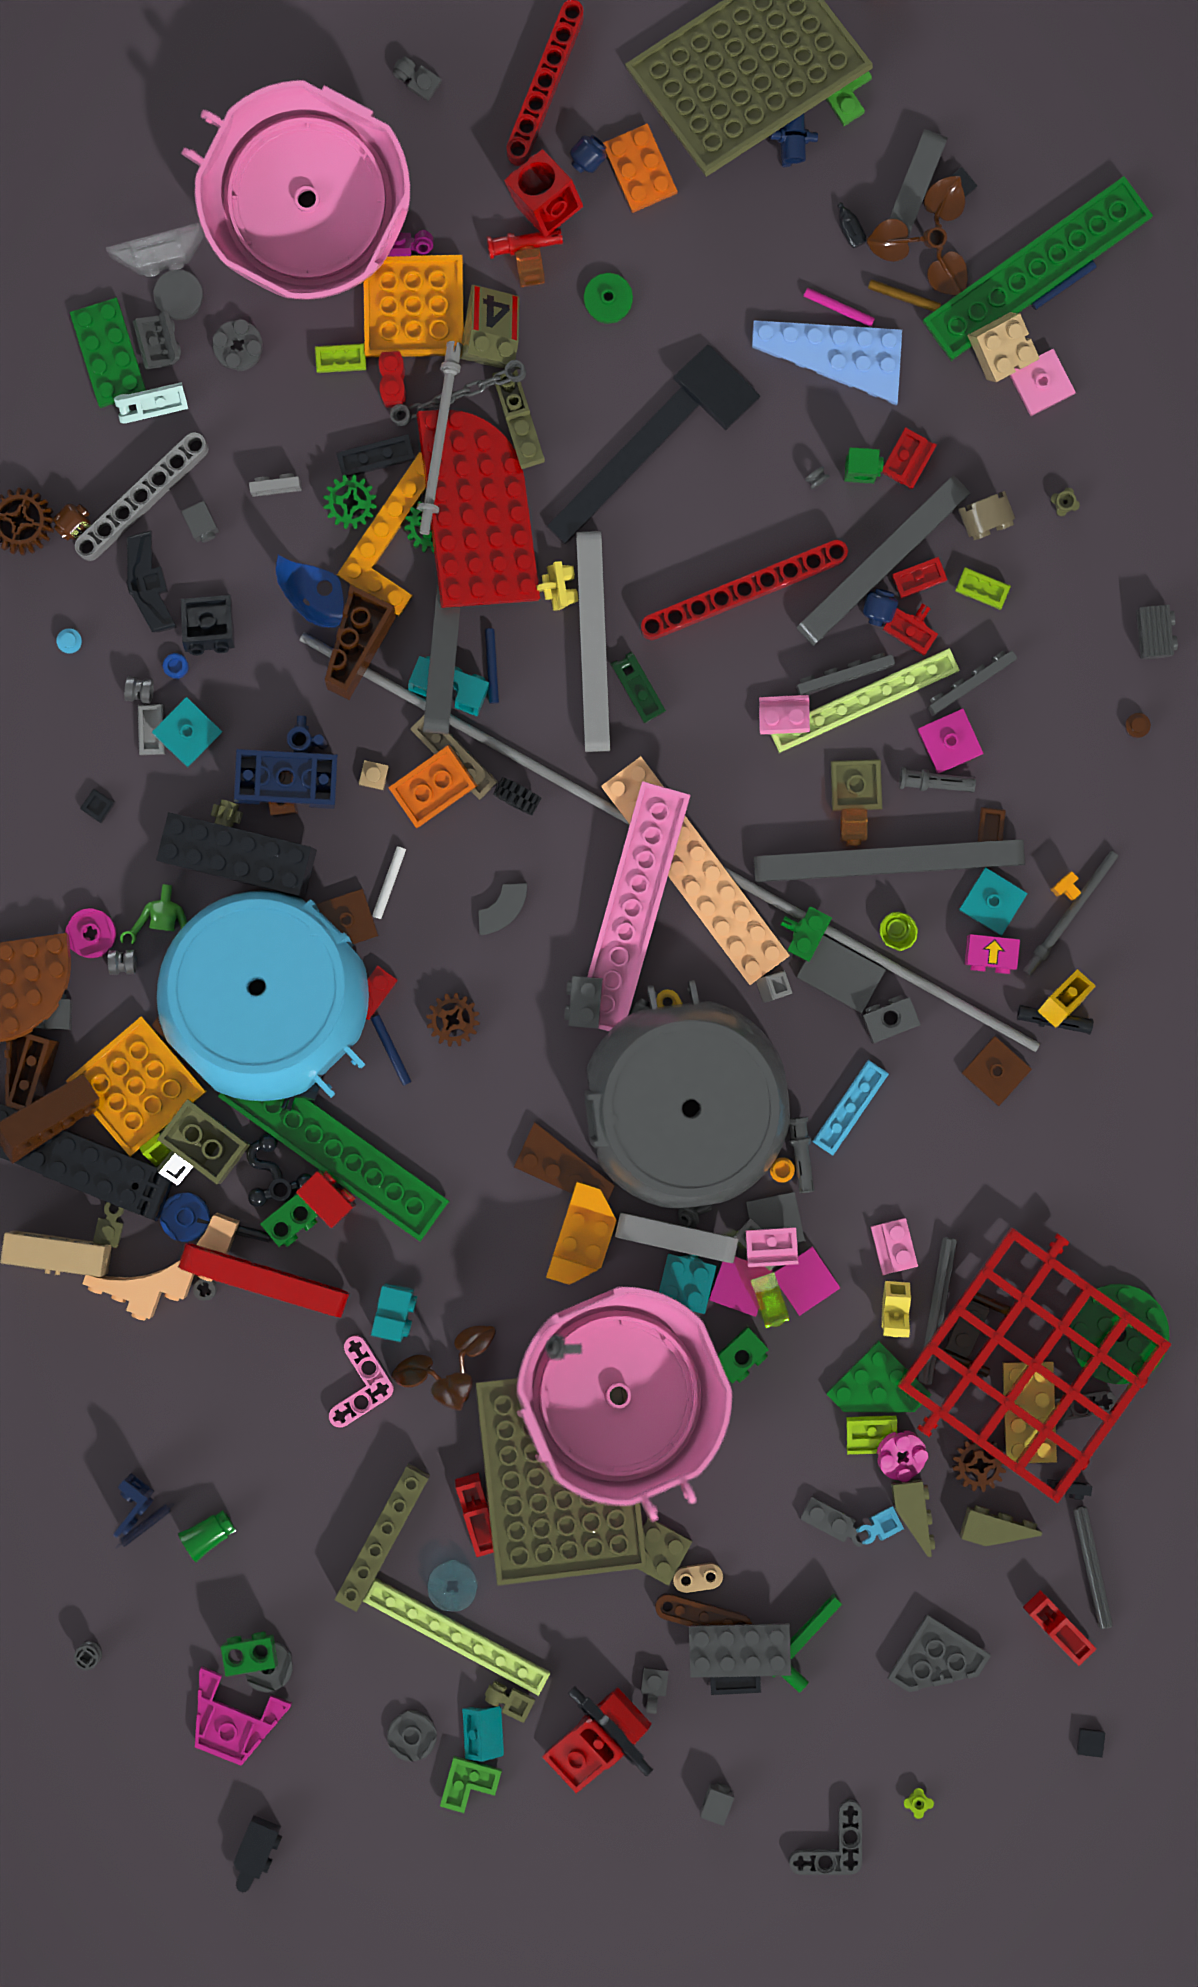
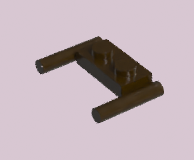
(965, 1335)

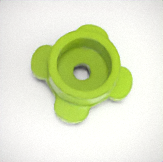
(918, 1795)

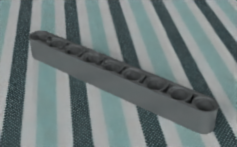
(883, 560)

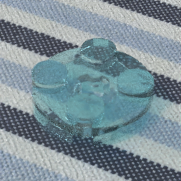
(452, 1600)

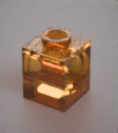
(530, 266)
(853, 826)

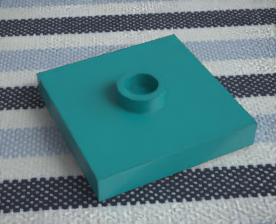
(186, 732)
(993, 901)

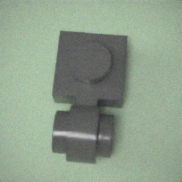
(422, 82)

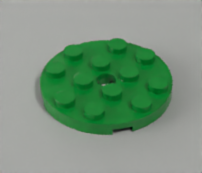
(1096, 1321)

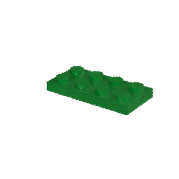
(107, 351)

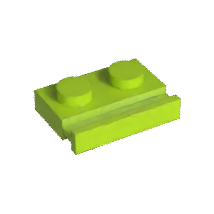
(867, 1432)

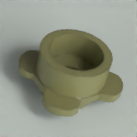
(1072, 504)

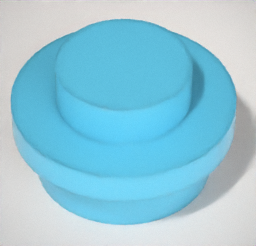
(69, 641)

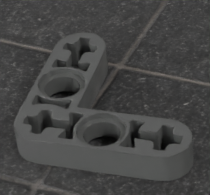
(837, 1855)

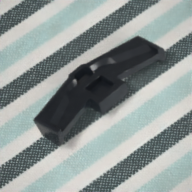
(147, 582)

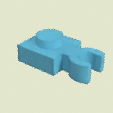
(883, 1524)

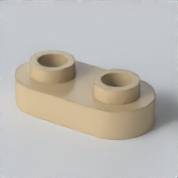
(697, 1574)

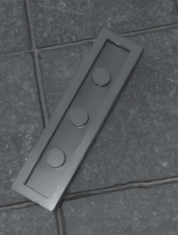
(855, 670)
(962, 687)

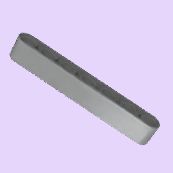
(145, 484)

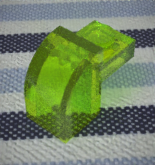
(770, 1300)

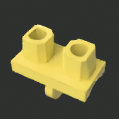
(554, 585)

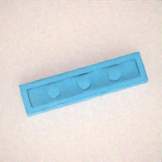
(850, 1107)

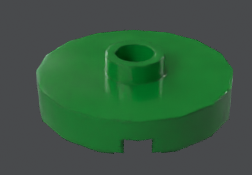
(612, 310)

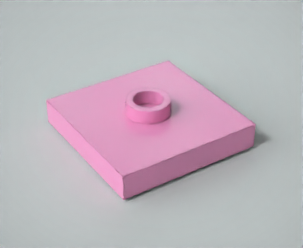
(1042, 383)

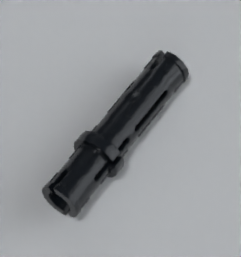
(1070, 1023)

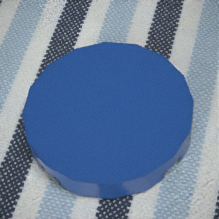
(181, 1215)

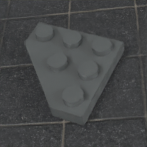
(937, 1657)

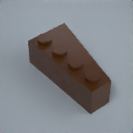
(358, 639)

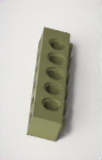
(382, 1537)

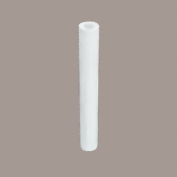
(389, 882)

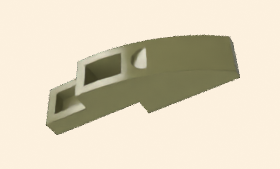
(519, 422)

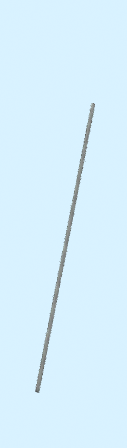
(740, 881)

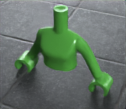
(162, 915)

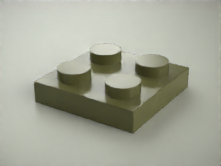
(663, 1550)

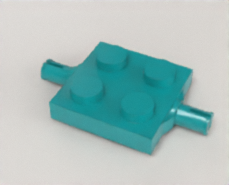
(688, 1281)

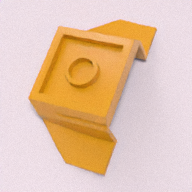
(582, 1236)

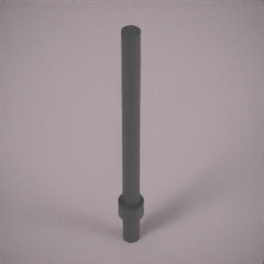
(1042, 951)

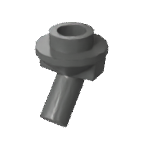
(689, 1216)
(557, 1348)

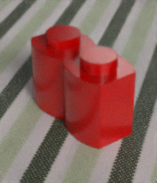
(393, 374)

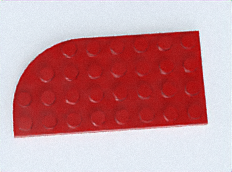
(483, 515)

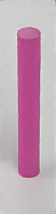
(839, 307)

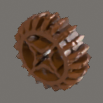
(24, 512)

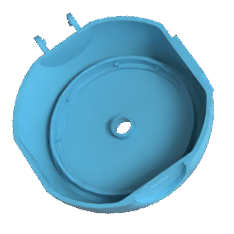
(271, 1041)

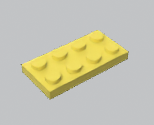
(1038, 1401)

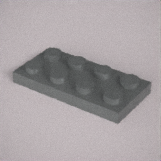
(740, 1650)

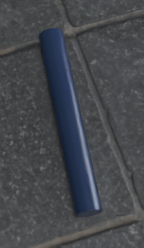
(1064, 284)
(491, 666)
(391, 1050)

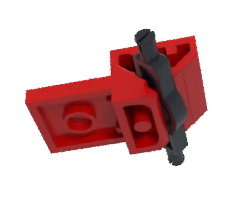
(599, 1739)

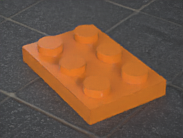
(640, 168)
(433, 786)

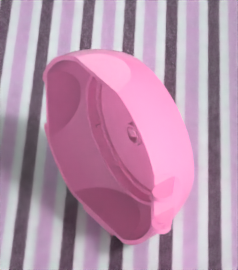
(293, 143)
(672, 1407)

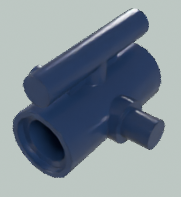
(793, 141)
(302, 729)

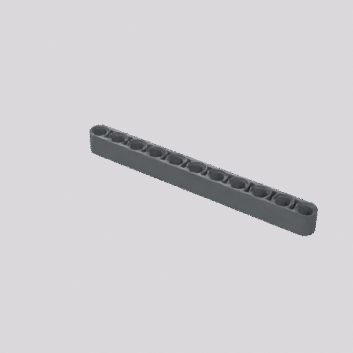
(889, 860)

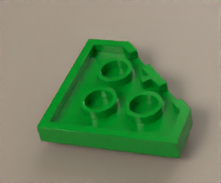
(873, 1385)

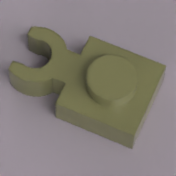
(109, 1230)

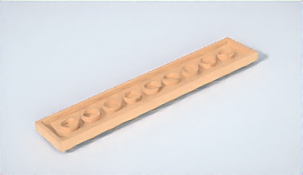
(707, 885)

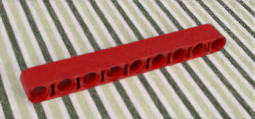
(751, 580)

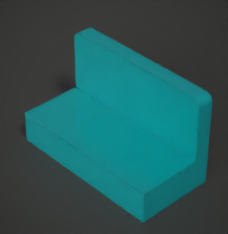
(483, 1733)

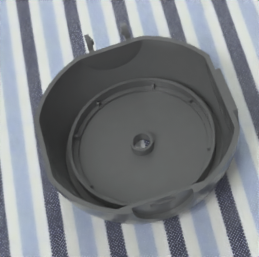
(677, 1055)

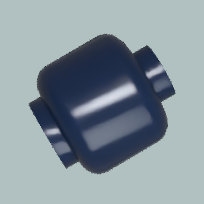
(588, 154)
(880, 607)

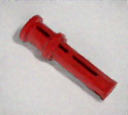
(511, 244)

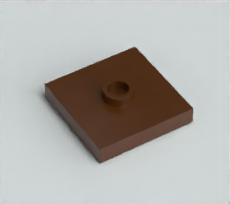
(350, 915)
(996, 1071)

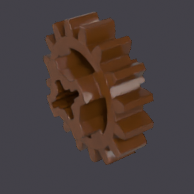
(464, 1026)
(981, 1475)

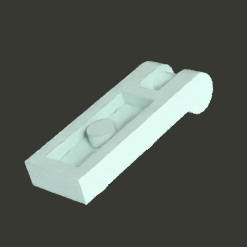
(151, 403)

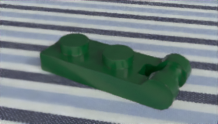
(638, 688)

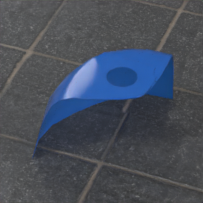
(301, 582)

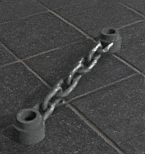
(509, 370)

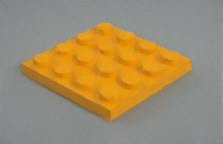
(414, 305)
(138, 1085)

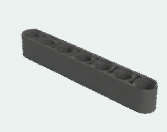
(441, 668)

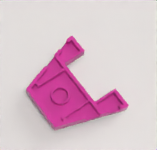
(228, 1730)

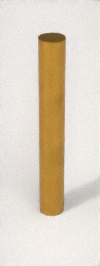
(903, 295)

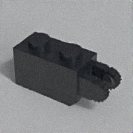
(255, 1850)

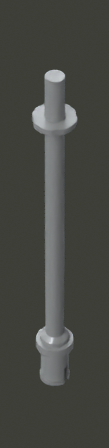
(450, 368)

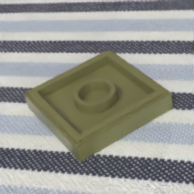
(856, 784)

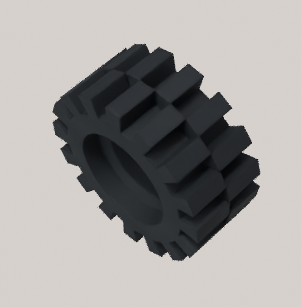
(517, 796)

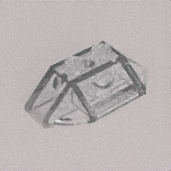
(159, 251)

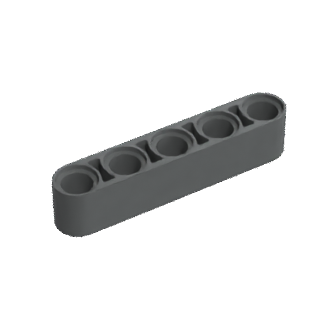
(918, 178)

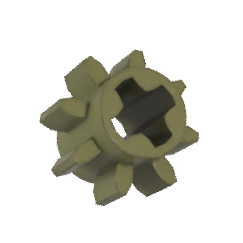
(226, 813)

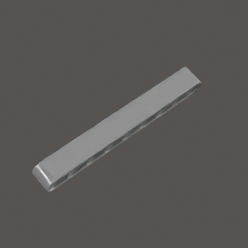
(593, 641)

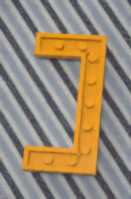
(359, 566)

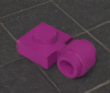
(405, 244)

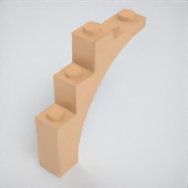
(145, 1290)

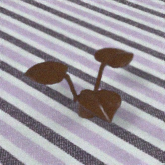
(890, 238)
(454, 1388)

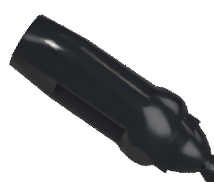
(851, 227)

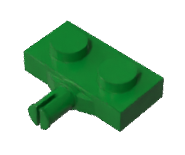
(807, 933)

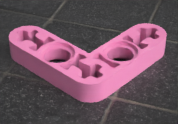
(370, 1380)

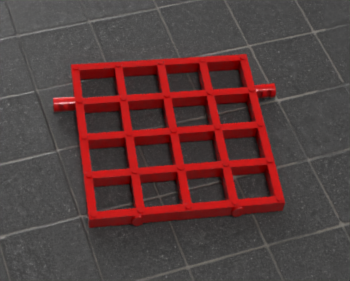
(1061, 1327)

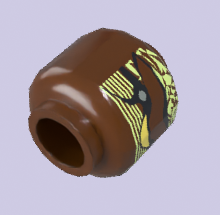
(72, 521)

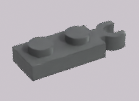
(830, 1521)

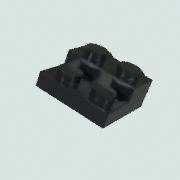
(207, 624)

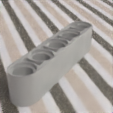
(676, 1237)

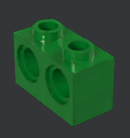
(287, 1215)
(251, 1661)

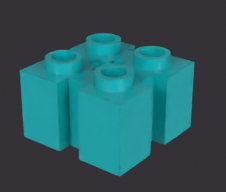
(393, 1311)

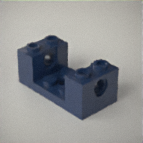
(312, 778)

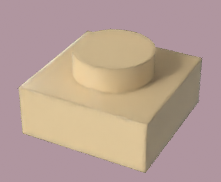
(374, 775)

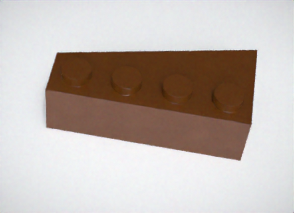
(47, 1117)

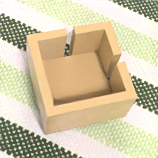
(1003, 347)

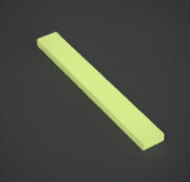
(872, 697)
(456, 1636)

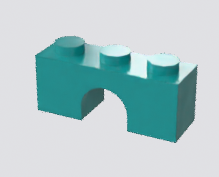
(470, 689)

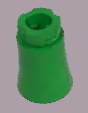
(206, 1535)

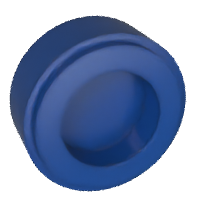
(175, 666)

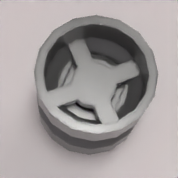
(139, 689)
(122, 962)

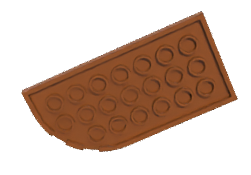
(31, 982)

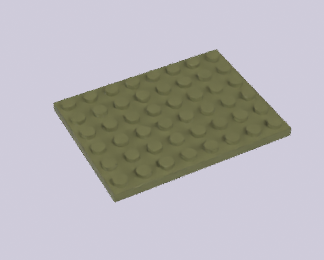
(746, 73)
(534, 1520)

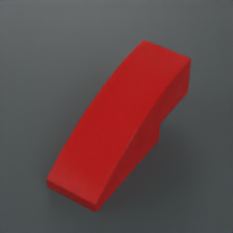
(475, 1512)
(1059, 1628)

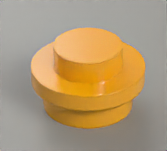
(782, 1170)

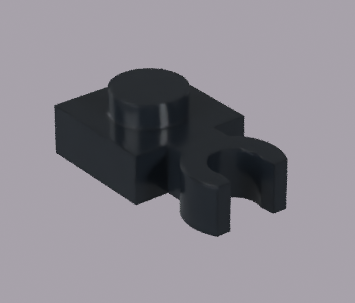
(1076, 1490)

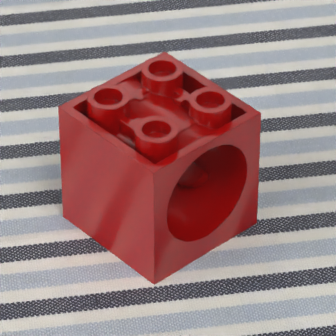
(550, 208)

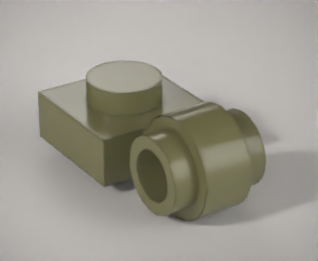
(515, 1704)

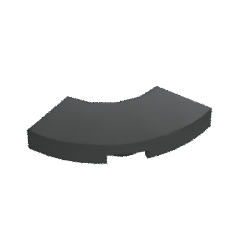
(503, 910)

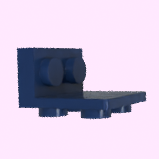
(134, 1490)

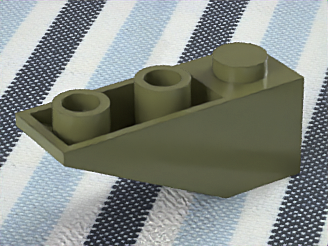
(911, 1506)
(990, 1529)

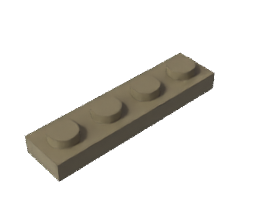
(437, 742)

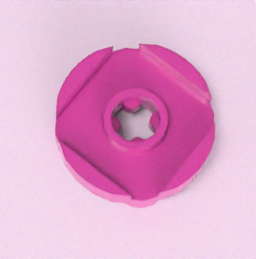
(103, 940)
(910, 1465)

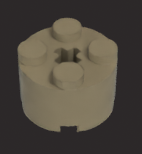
(987, 514)

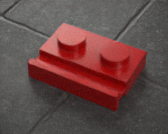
(908, 458)

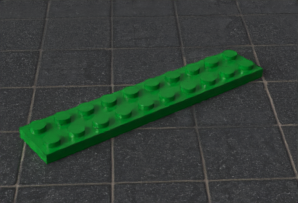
(1039, 266)
(348, 1160)

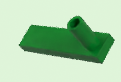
(805, 1633)

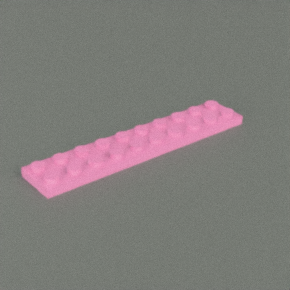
(636, 898)

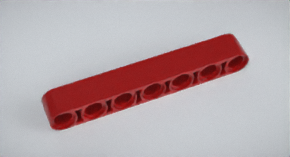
(545, 71)
(263, 1280)

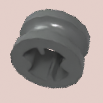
(817, 478)
(197, 1292)

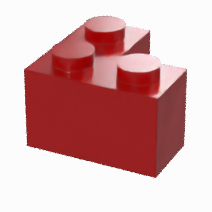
(326, 1199)

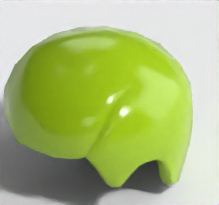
(898, 931)

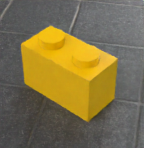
(1066, 998)

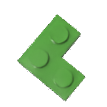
(845, 103)
(466, 1776)

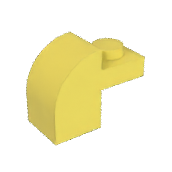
(896, 1309)

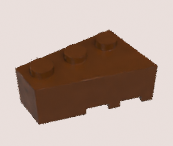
(28, 1069)

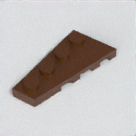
(557, 1165)

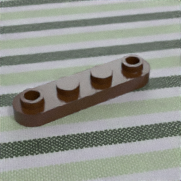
(693, 1612)

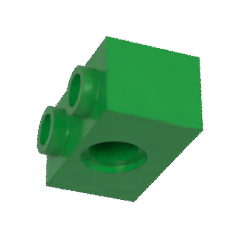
(863, 465)
(747, 1341)

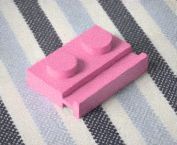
(784, 714)
(894, 1246)
(771, 1247)

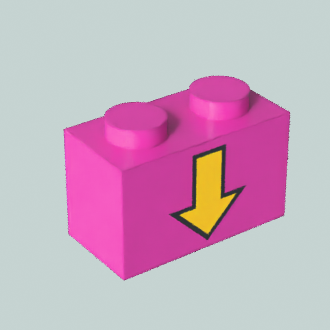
(992, 953)

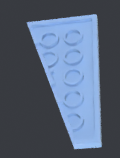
(845, 354)

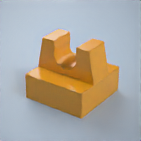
(1066, 886)

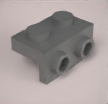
(157, 340)
(584, 1001)

